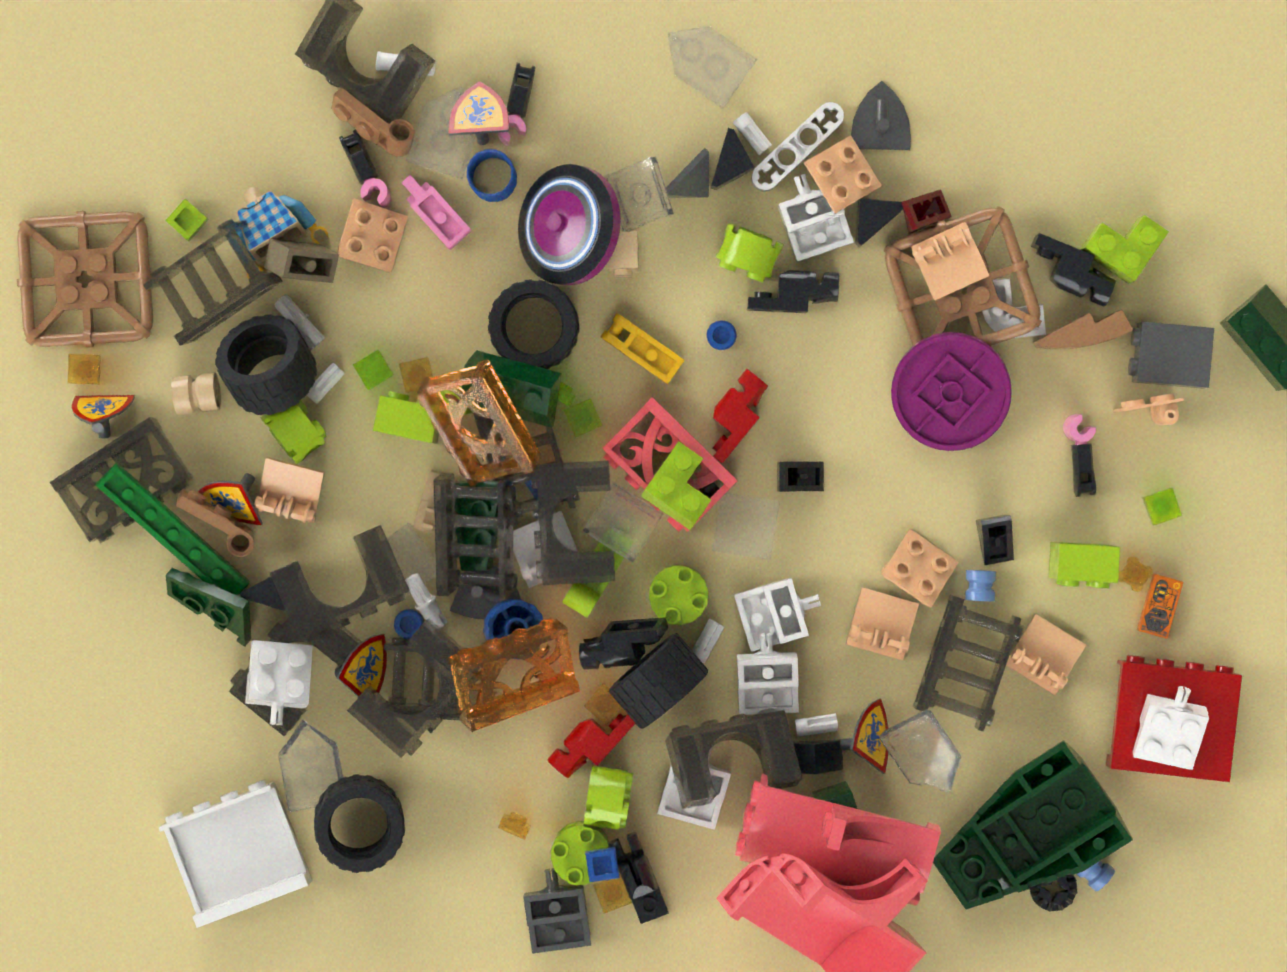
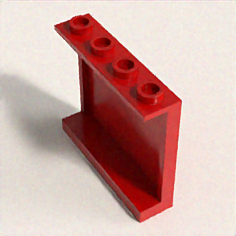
(1214, 689)

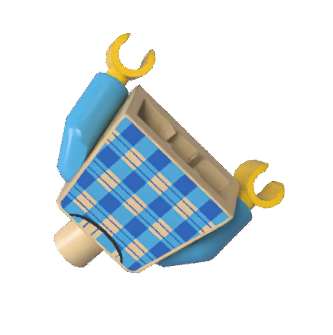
(273, 219)

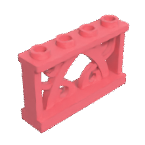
(664, 424)

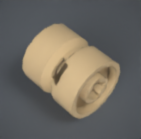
(191, 393)

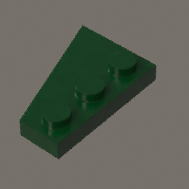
(477, 536)
(221, 606)

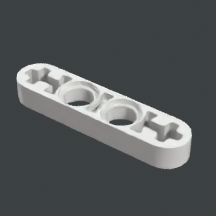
(795, 144)

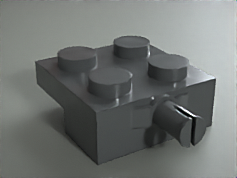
(557, 916)

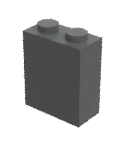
(1171, 355)

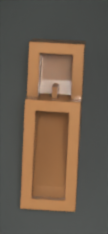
(1086, 332)

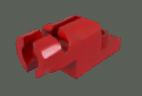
(735, 413)
(590, 742)

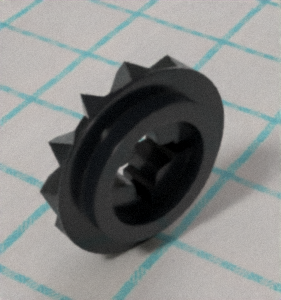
(1061, 899)

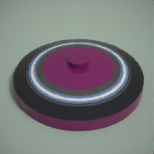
(569, 224)

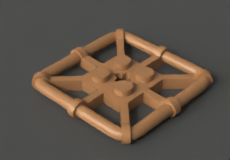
(69, 267)
(981, 294)

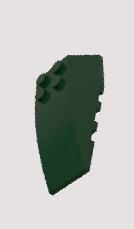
(1033, 830)

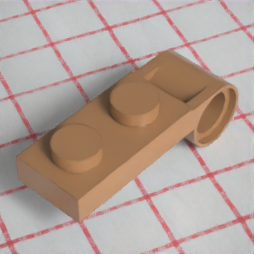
(372, 126)
(219, 517)

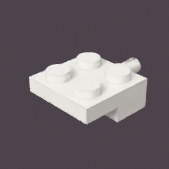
(812, 223)
(774, 610)
(279, 676)
(767, 680)
(1171, 730)
(701, 815)

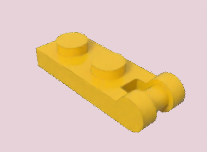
(643, 349)

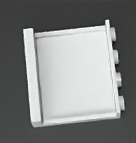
(236, 852)

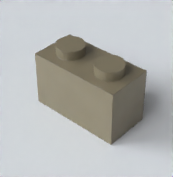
(301, 261)

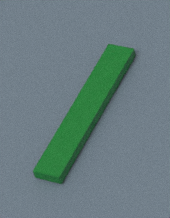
(170, 530)

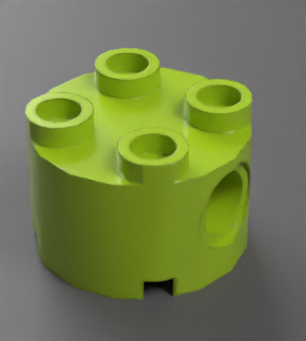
(749, 252)
(295, 431)
(678, 594)
(605, 798)
(570, 847)

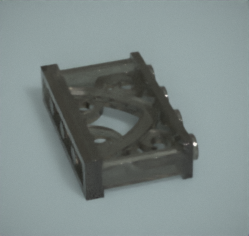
(81, 477)

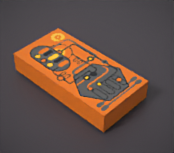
(1160, 606)

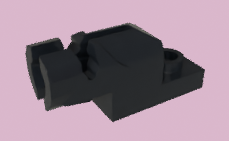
(1073, 270)
(795, 291)
(621, 643)
(639, 880)

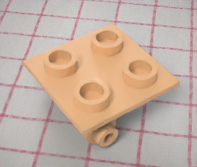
(843, 174)
(372, 235)
(950, 261)
(1162, 407)
(289, 490)
(919, 568)
(882, 623)
(1045, 654)

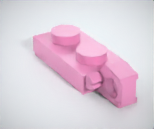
(436, 213)

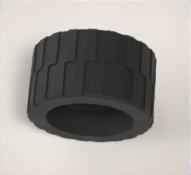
(533, 289)
(254, 342)
(658, 681)
(363, 858)

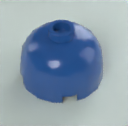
(510, 616)

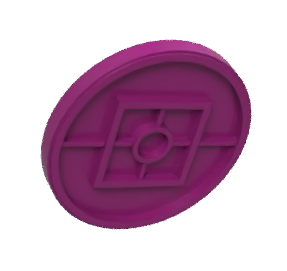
(951, 391)

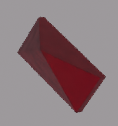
(925, 210)

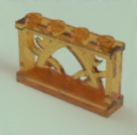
(464, 444)
(493, 657)

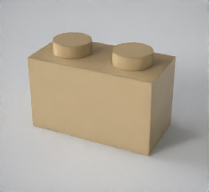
(625, 256)

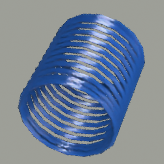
(484, 155)

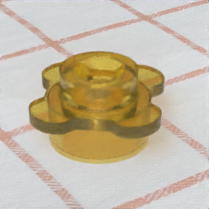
(1144, 572)

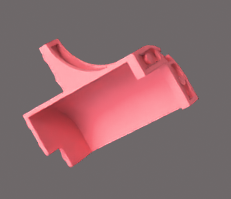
(832, 838)
(828, 921)

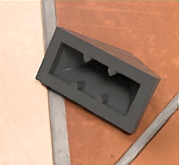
(693, 179)

